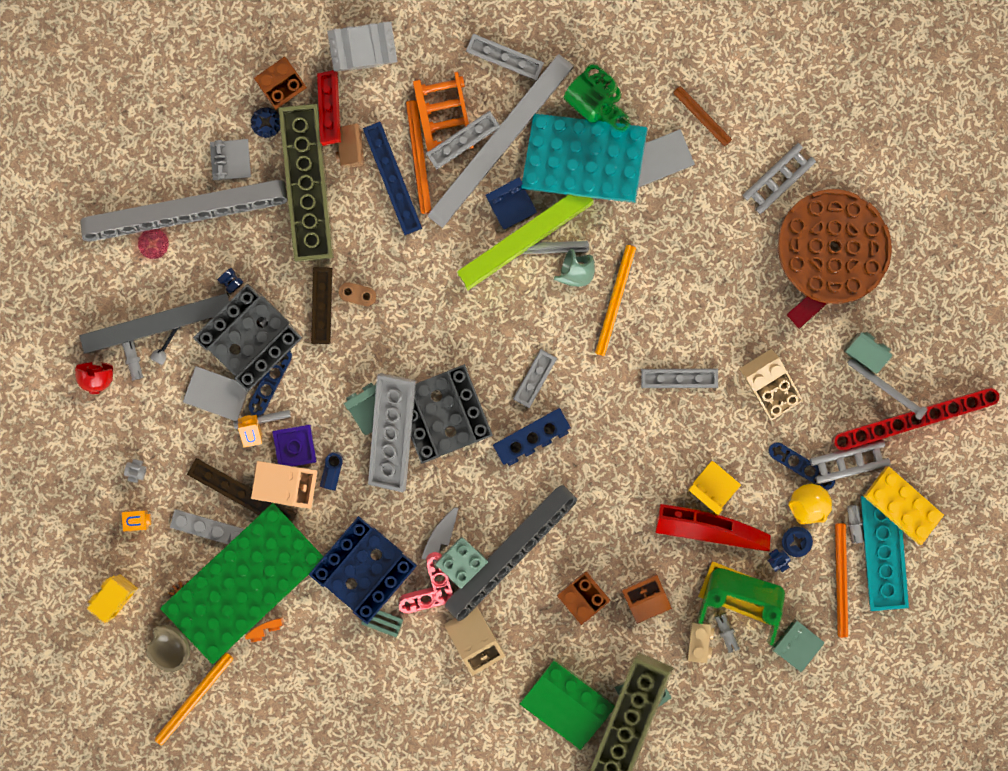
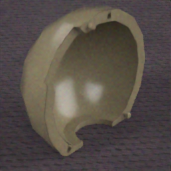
(168, 648)

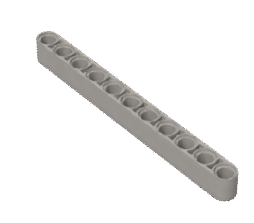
(500, 141)
(183, 210)

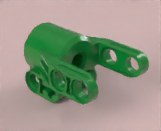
(593, 99)

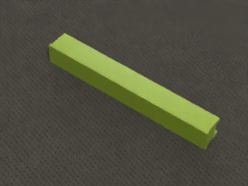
(523, 239)

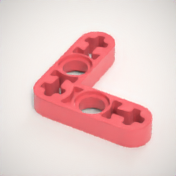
(434, 592)

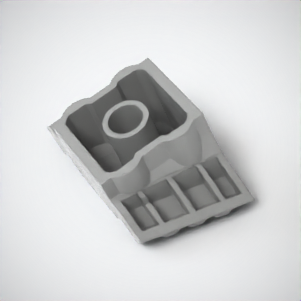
(362, 46)

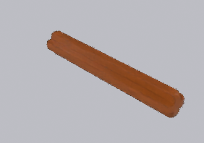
(702, 116)

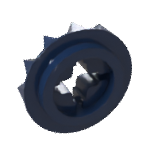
(265, 132)
(794, 550)

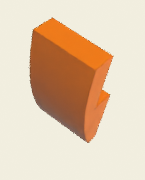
(258, 632)

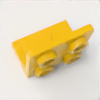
(714, 487)

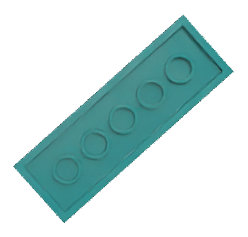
(883, 560)

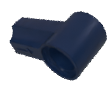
(331, 472)

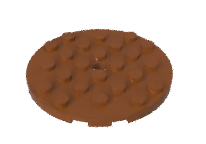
(819, 270)

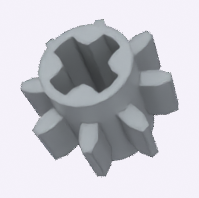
(135, 471)

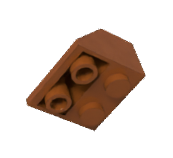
(280, 82)
(583, 597)
(646, 598)

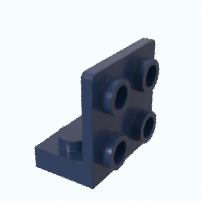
(511, 203)

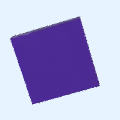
(294, 446)

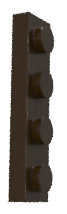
(321, 305)

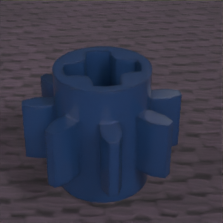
(779, 560)

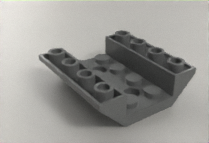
(259, 345)
(456, 408)

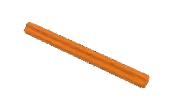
(418, 156)
(841, 580)

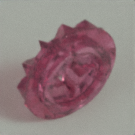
(162, 244)

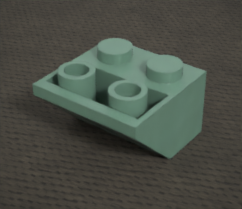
(868, 352)

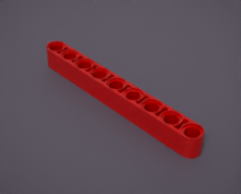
(905, 418)

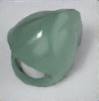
(574, 273)

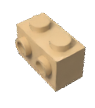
(699, 642)

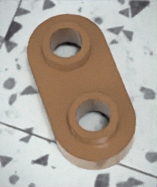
(357, 294)

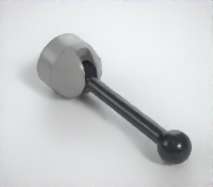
(159, 355)

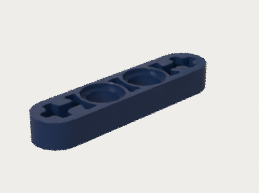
(273, 383)
(800, 467)

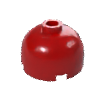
(94, 377)

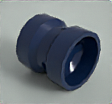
(229, 276)

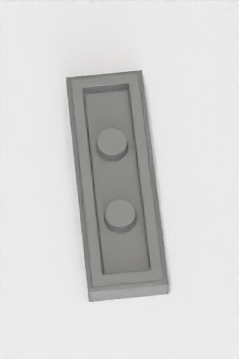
(535, 378)

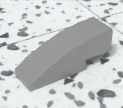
(441, 534)

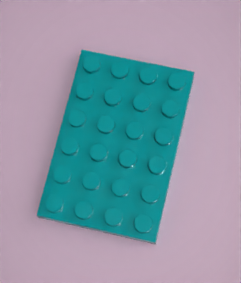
(584, 158)

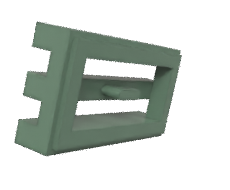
(381, 629)

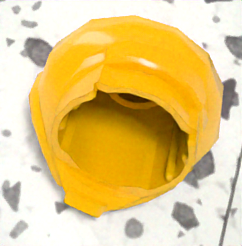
(810, 504)

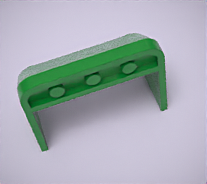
(746, 588)

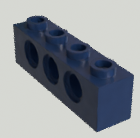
(503, 446)

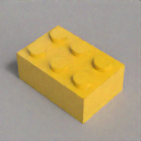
(112, 597)

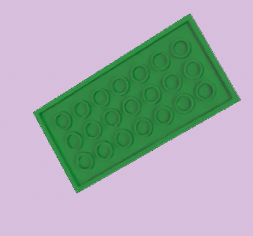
(242, 583)

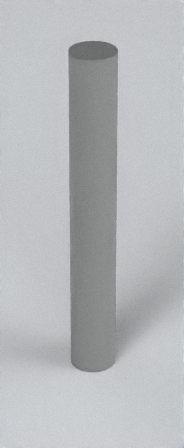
(270, 417)

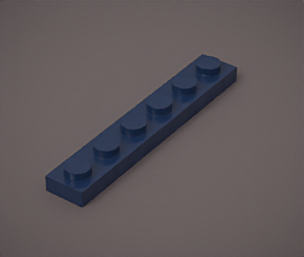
(392, 178)

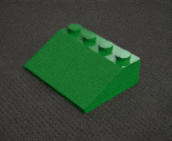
(567, 704)

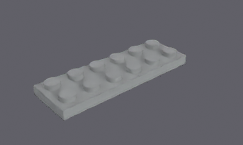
(391, 432)

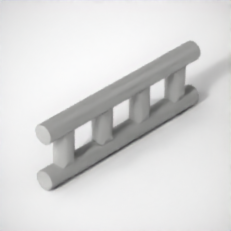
(779, 190)
(857, 452)

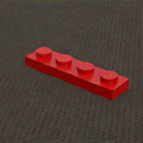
(328, 107)

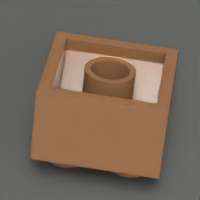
(350, 147)

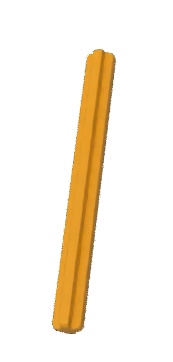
(615, 300)
(193, 699)

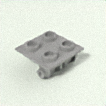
(230, 159)

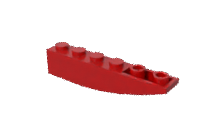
(709, 528)

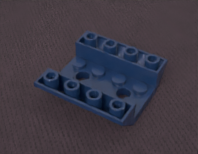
(352, 559)

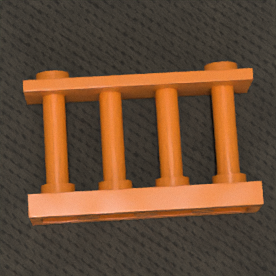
(425, 108)

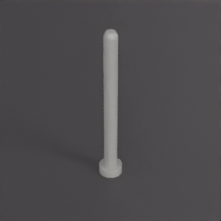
(888, 389)

